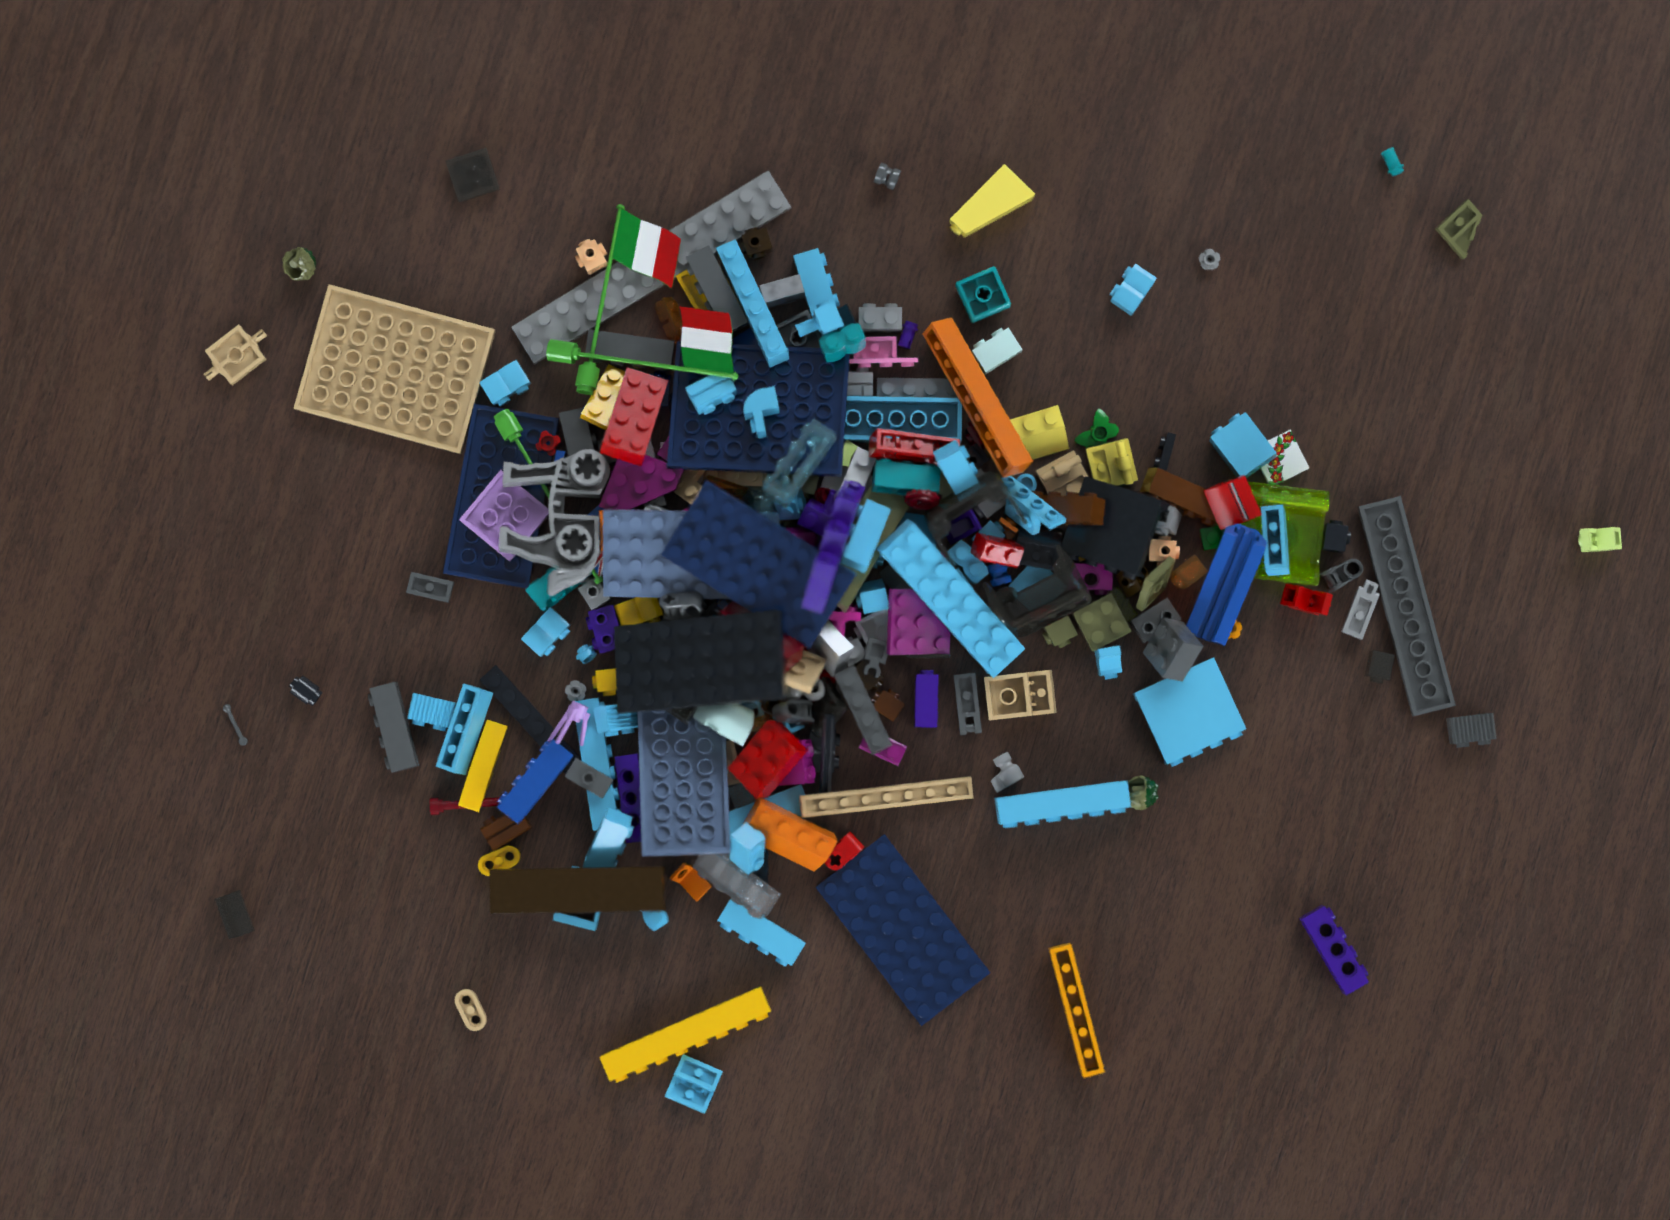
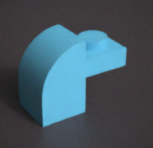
(758, 405)

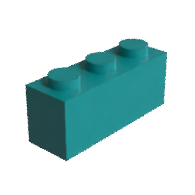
(903, 477)

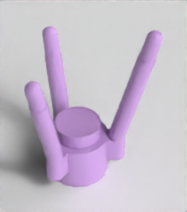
(574, 712)

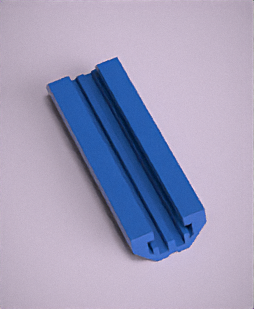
(1226, 584)

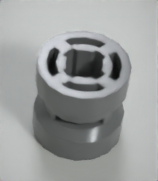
(882, 175)

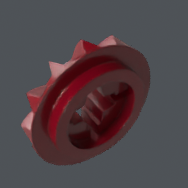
(921, 499)

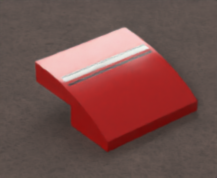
(1232, 502)

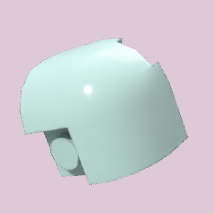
(728, 720)

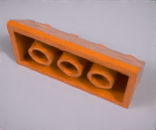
(791, 835)

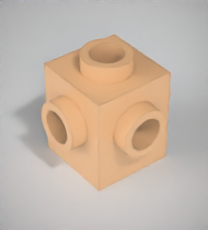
(592, 263)
(1154, 552)

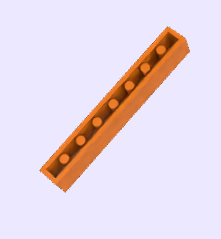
(977, 397)

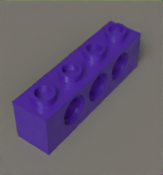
(627, 788)
(1357, 976)

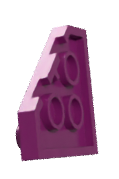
(638, 485)
(914, 626)

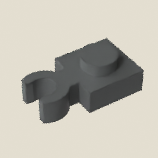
(876, 654)

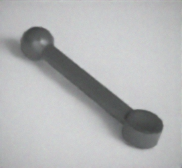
(242, 740)

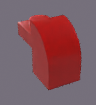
(1306, 599)

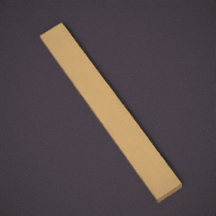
(886, 797)

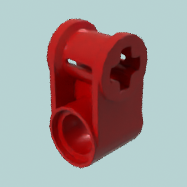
(846, 849)

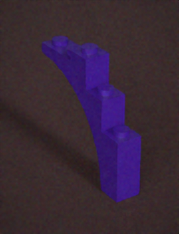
(833, 546)

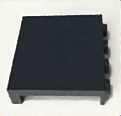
(1125, 533)

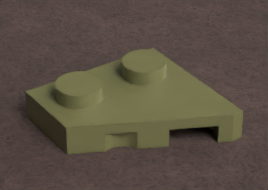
(1460, 227)

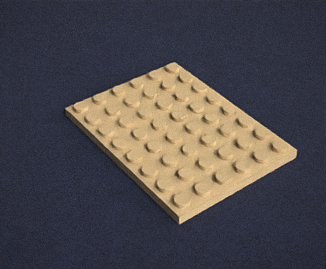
(394, 369)

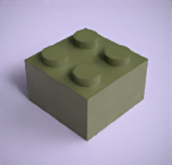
(1101, 622)

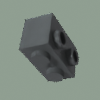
(1148, 621)

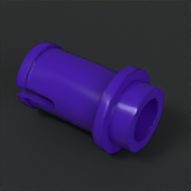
(907, 335)

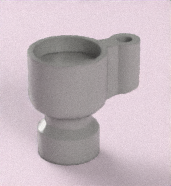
(1009, 773)

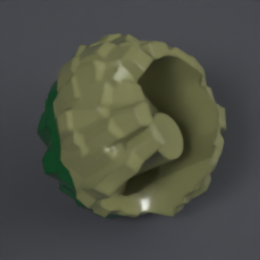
(299, 264)
(1142, 792)

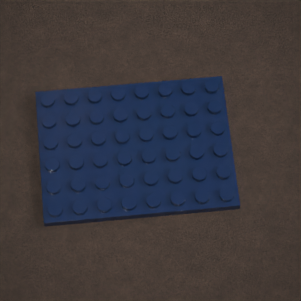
(724, 439)

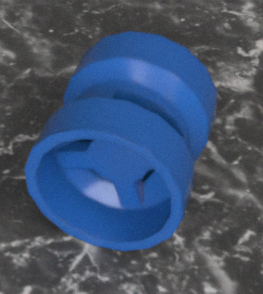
(998, 575)

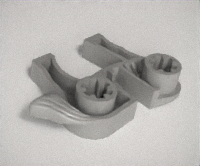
(573, 538)

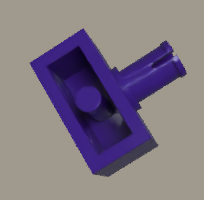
(817, 515)

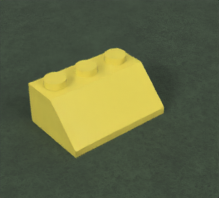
(1042, 432)

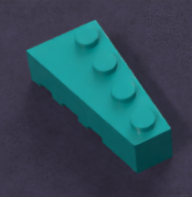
(538, 591)

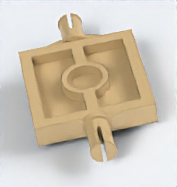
(235, 354)

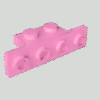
(881, 351)

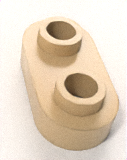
(469, 1010)

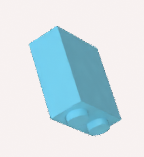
(1242, 445)

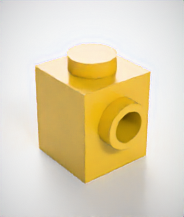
(605, 681)

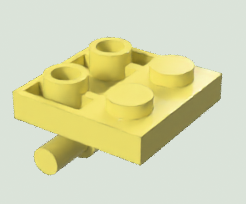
(1112, 463)

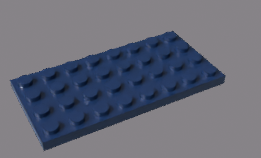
(483, 458)
(752, 561)
(903, 930)

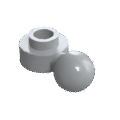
(792, 693)

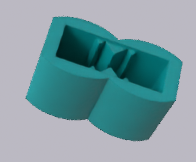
(838, 344)

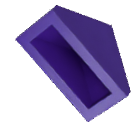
(963, 527)

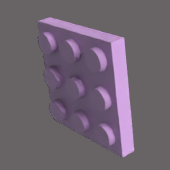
(504, 507)

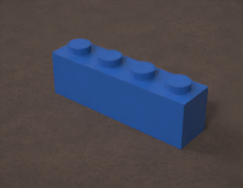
(535, 782)

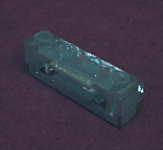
(814, 431)

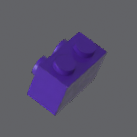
(603, 623)

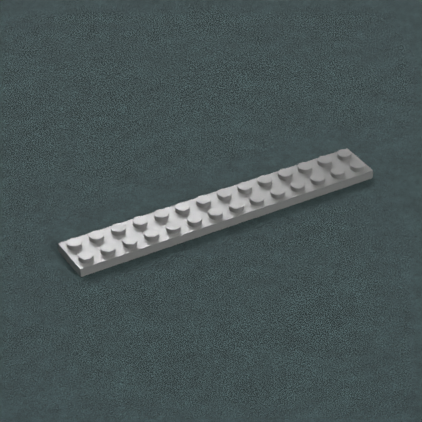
(714, 226)

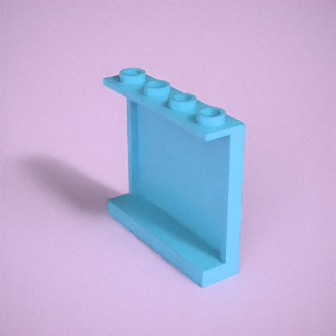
(1190, 712)

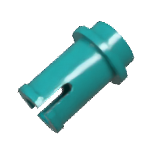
(1392, 162)

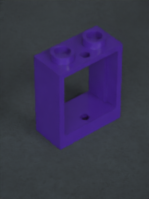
(926, 699)

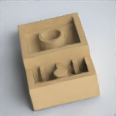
(1020, 695)

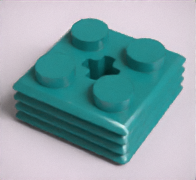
(990, 282)

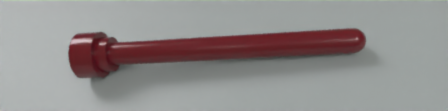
(438, 806)

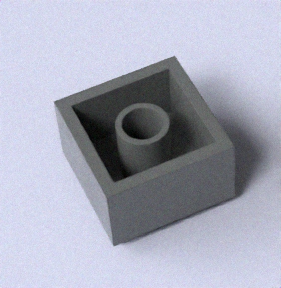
(1172, 649)

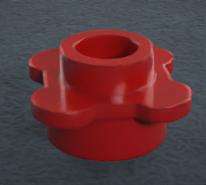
(550, 449)

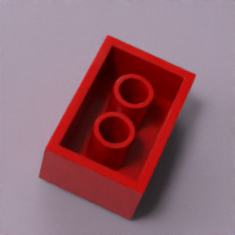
(767, 759)

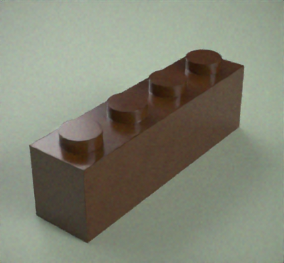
(1179, 494)
(1076, 508)

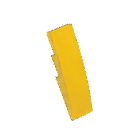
(482, 766)

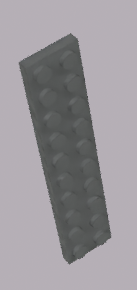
(1406, 606)

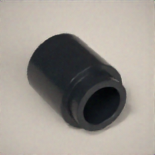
(305, 690)

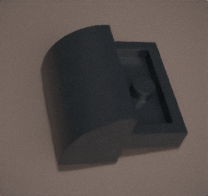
(1039, 548)

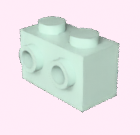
(996, 350)

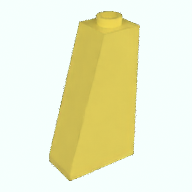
(992, 201)

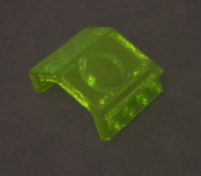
(1305, 527)

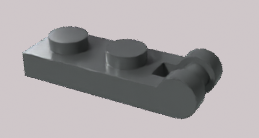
(967, 703)

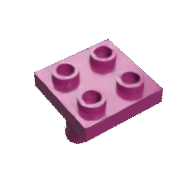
(839, 618)

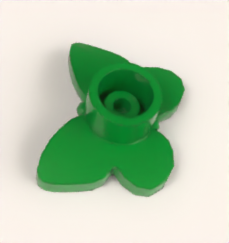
(1099, 432)

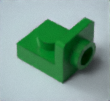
(1211, 537)

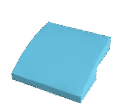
(693, 1084)

